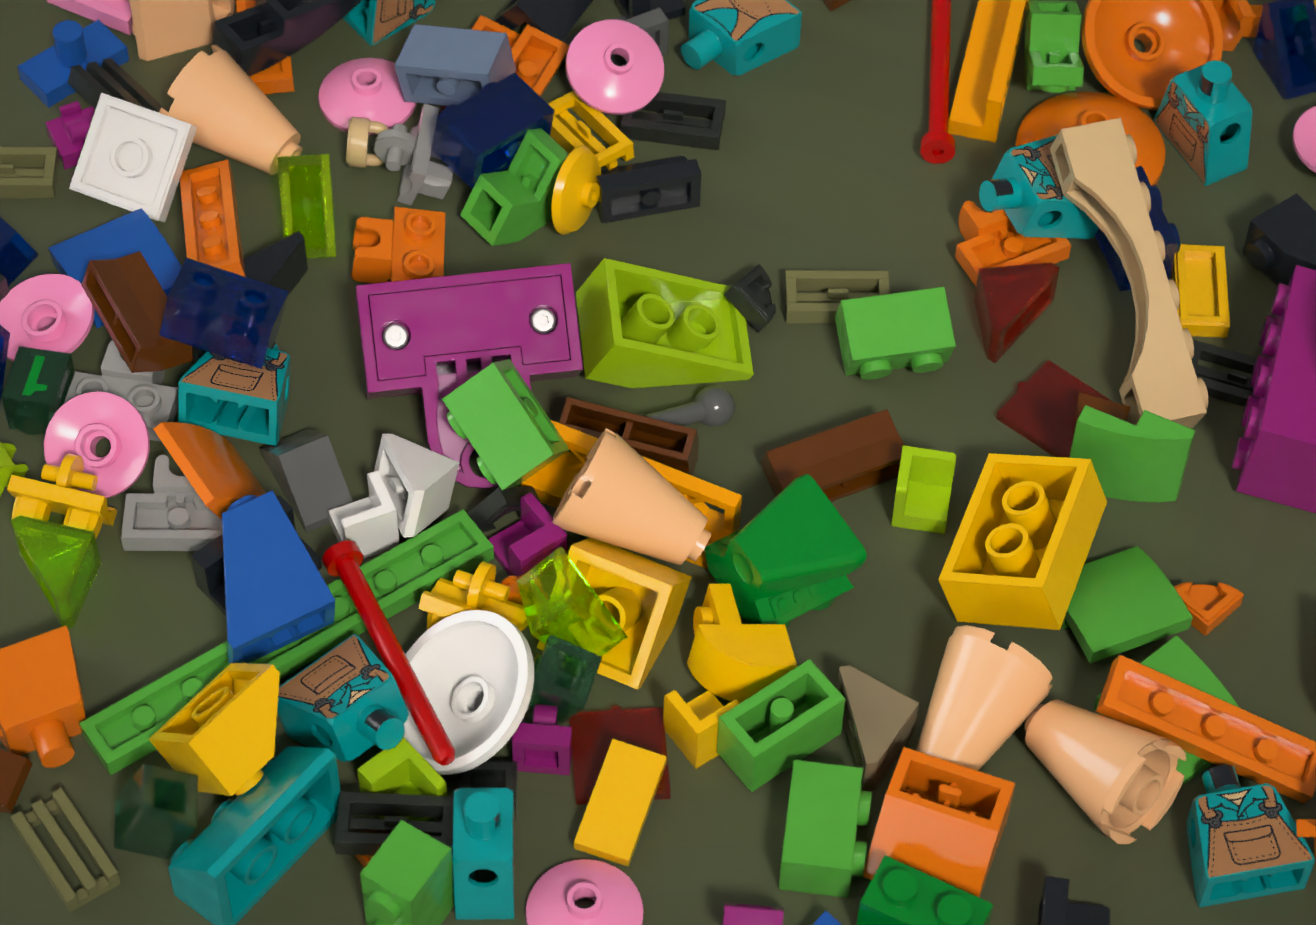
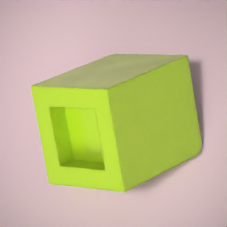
(923, 489)
(401, 772)

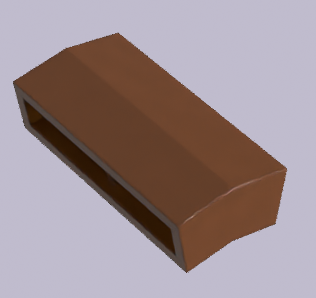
(133, 312)
(651, 438)
(840, 458)

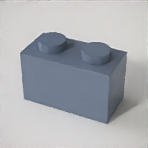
(451, 63)

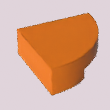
(1209, 603)

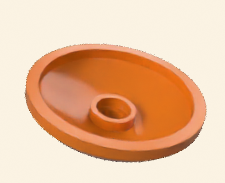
(1175, 39)
(1092, 107)

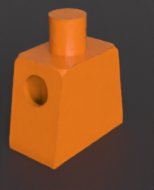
(41, 697)

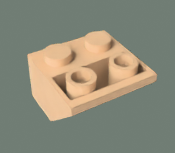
(175, 25)

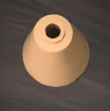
(231, 112)
(631, 505)
(980, 697)
(1106, 766)

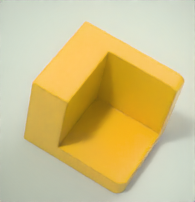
(694, 724)

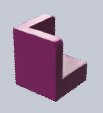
(529, 540)

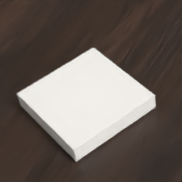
(133, 157)

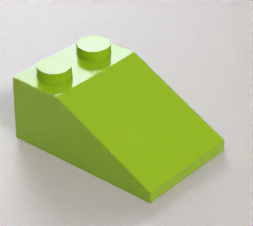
(659, 329)

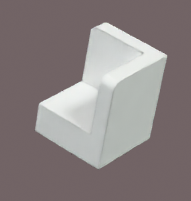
(368, 521)

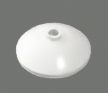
(477, 681)

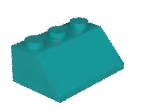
(258, 835)

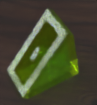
(308, 202)
(60, 561)
(566, 606)

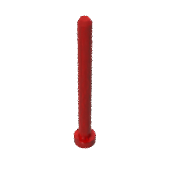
(938, 144)
(344, 561)

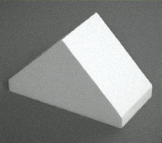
(416, 481)

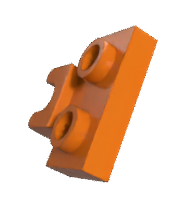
(996, 243)
(400, 247)

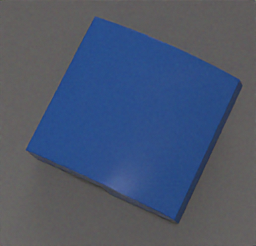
(114, 240)

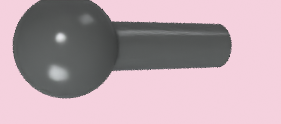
(711, 407)

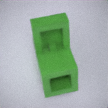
(1052, 46)
(517, 201)

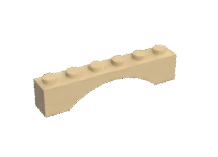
(1101, 179)

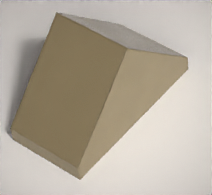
(875, 723)

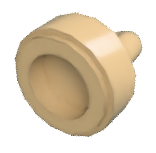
(358, 142)

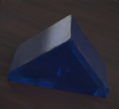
(1288, 46)

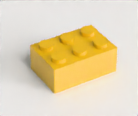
(1023, 541)

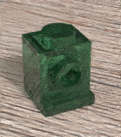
(563, 677)

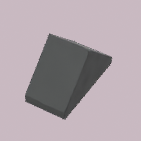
(308, 476)

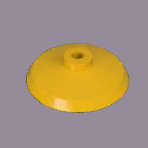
(575, 190)

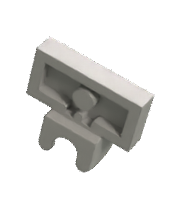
(142, 389)
(168, 518)

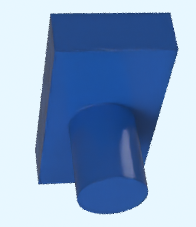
(50, 70)

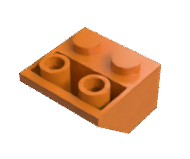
(941, 820)

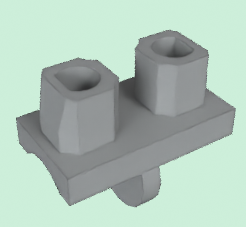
(414, 152)

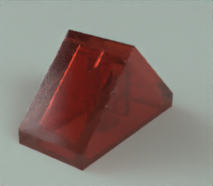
(1010, 301)

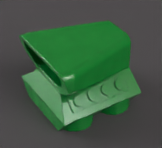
(788, 556)

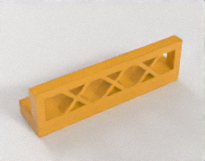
(987, 69)
(556, 477)

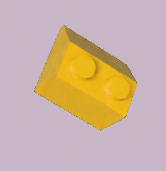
(641, 599)
(225, 730)

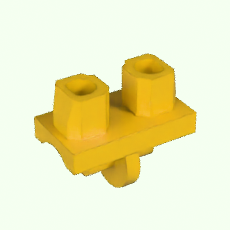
(81, 508)
(471, 593)

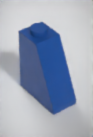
(268, 580)

